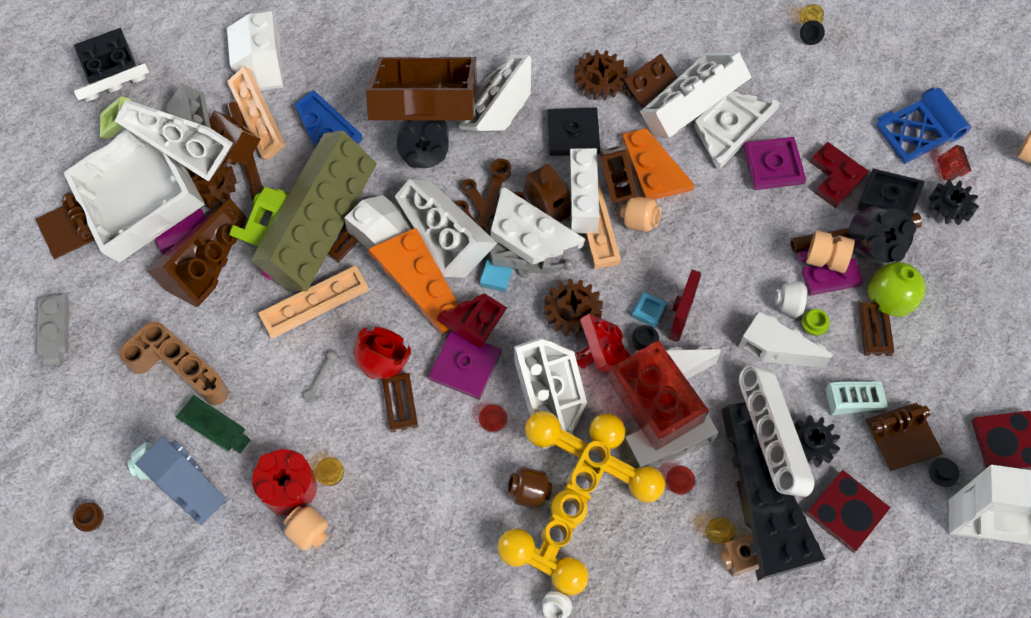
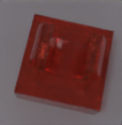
(954, 163)

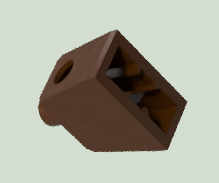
(618, 170)
(546, 188)

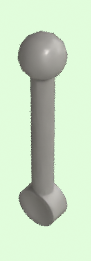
(567, 264)
(309, 396)

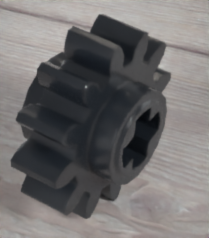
(953, 202)
(821, 434)

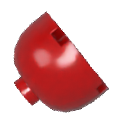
(380, 353)

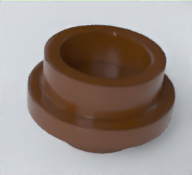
(88, 517)

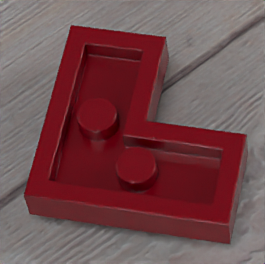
(842, 172)

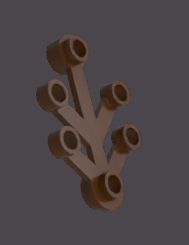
(488, 207)

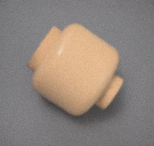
(641, 214)
(306, 528)

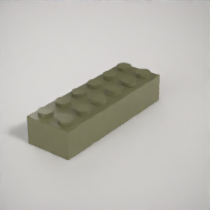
(314, 212)

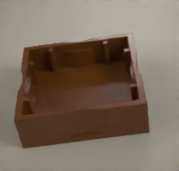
(422, 88)

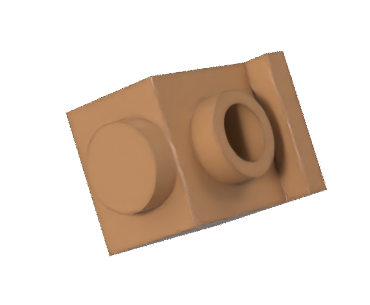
(734, 561)

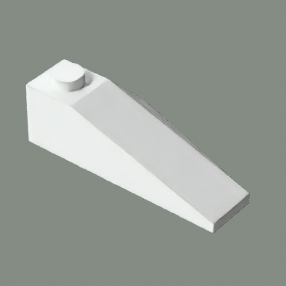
(183, 140)
(376, 221)

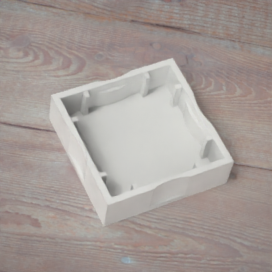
(131, 194)
(994, 506)

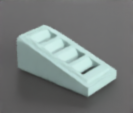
(838, 407)

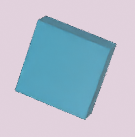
(495, 277)
(649, 310)

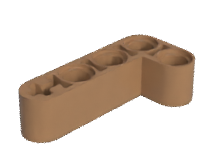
(181, 365)

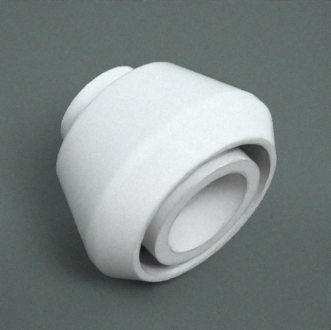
(792, 298)

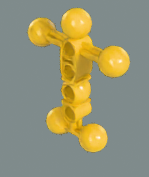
(645, 484)

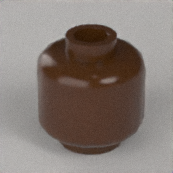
(529, 487)

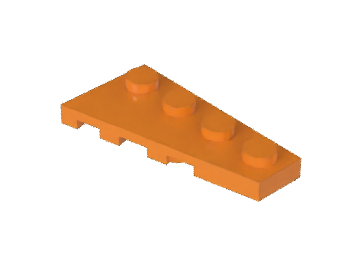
(414, 269)

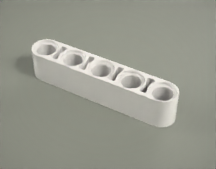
(776, 432)

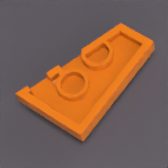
(653, 167)

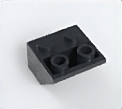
(105, 55)

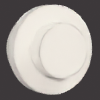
(556, 605)

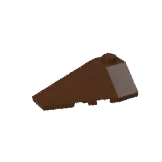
(196, 260)

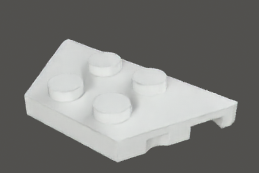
(731, 124)
(529, 230)

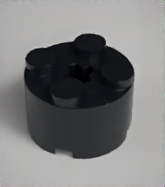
(419, 152)
(882, 233)

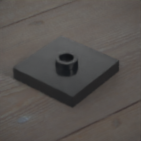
(572, 130)
(891, 191)

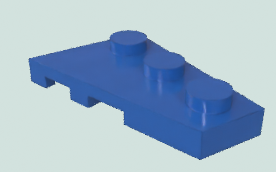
(322, 118)

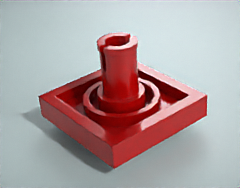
(604, 344)

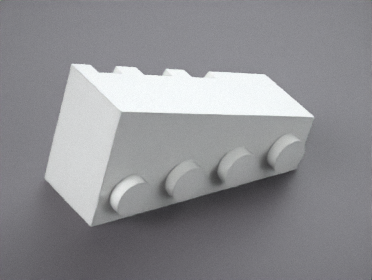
(446, 230)

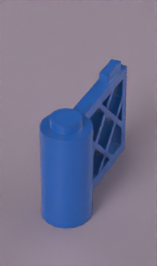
(941, 118)

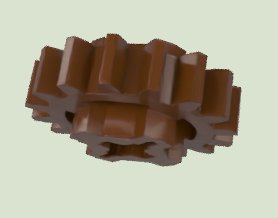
(600, 75)
(218, 187)
(562, 312)

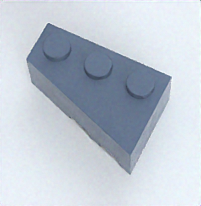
(181, 479)

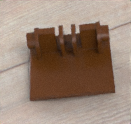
(649, 80)
(65, 227)
(904, 436)

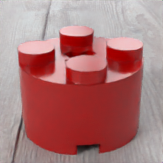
(273, 470)

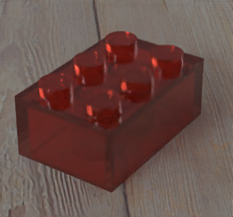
(657, 395)

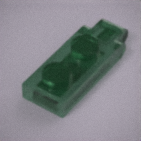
(213, 425)

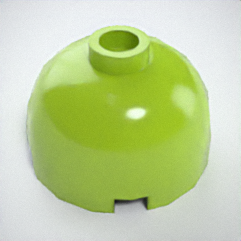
(897, 288)

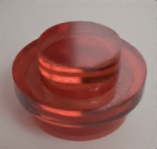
(493, 418)
(680, 480)

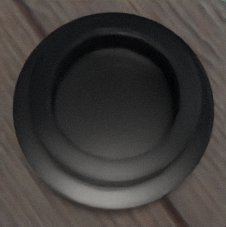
(812, 32)
(644, 336)
(944, 472)

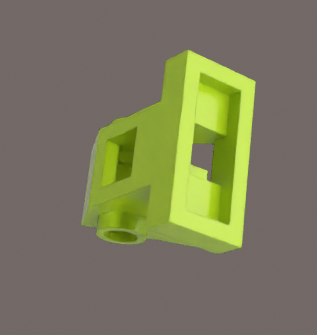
(266, 200)

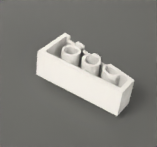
(695, 92)

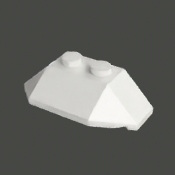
(255, 44)
(501, 95)
(550, 381)

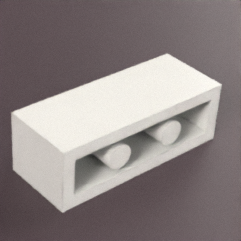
(584, 191)

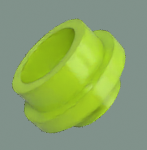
(815, 322)

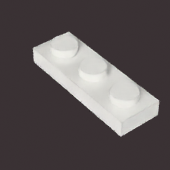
(112, 83)

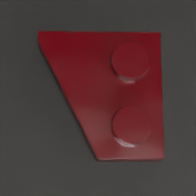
(474, 318)

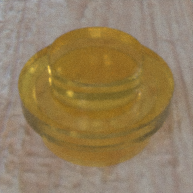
(811, 12)
(329, 471)
(720, 530)

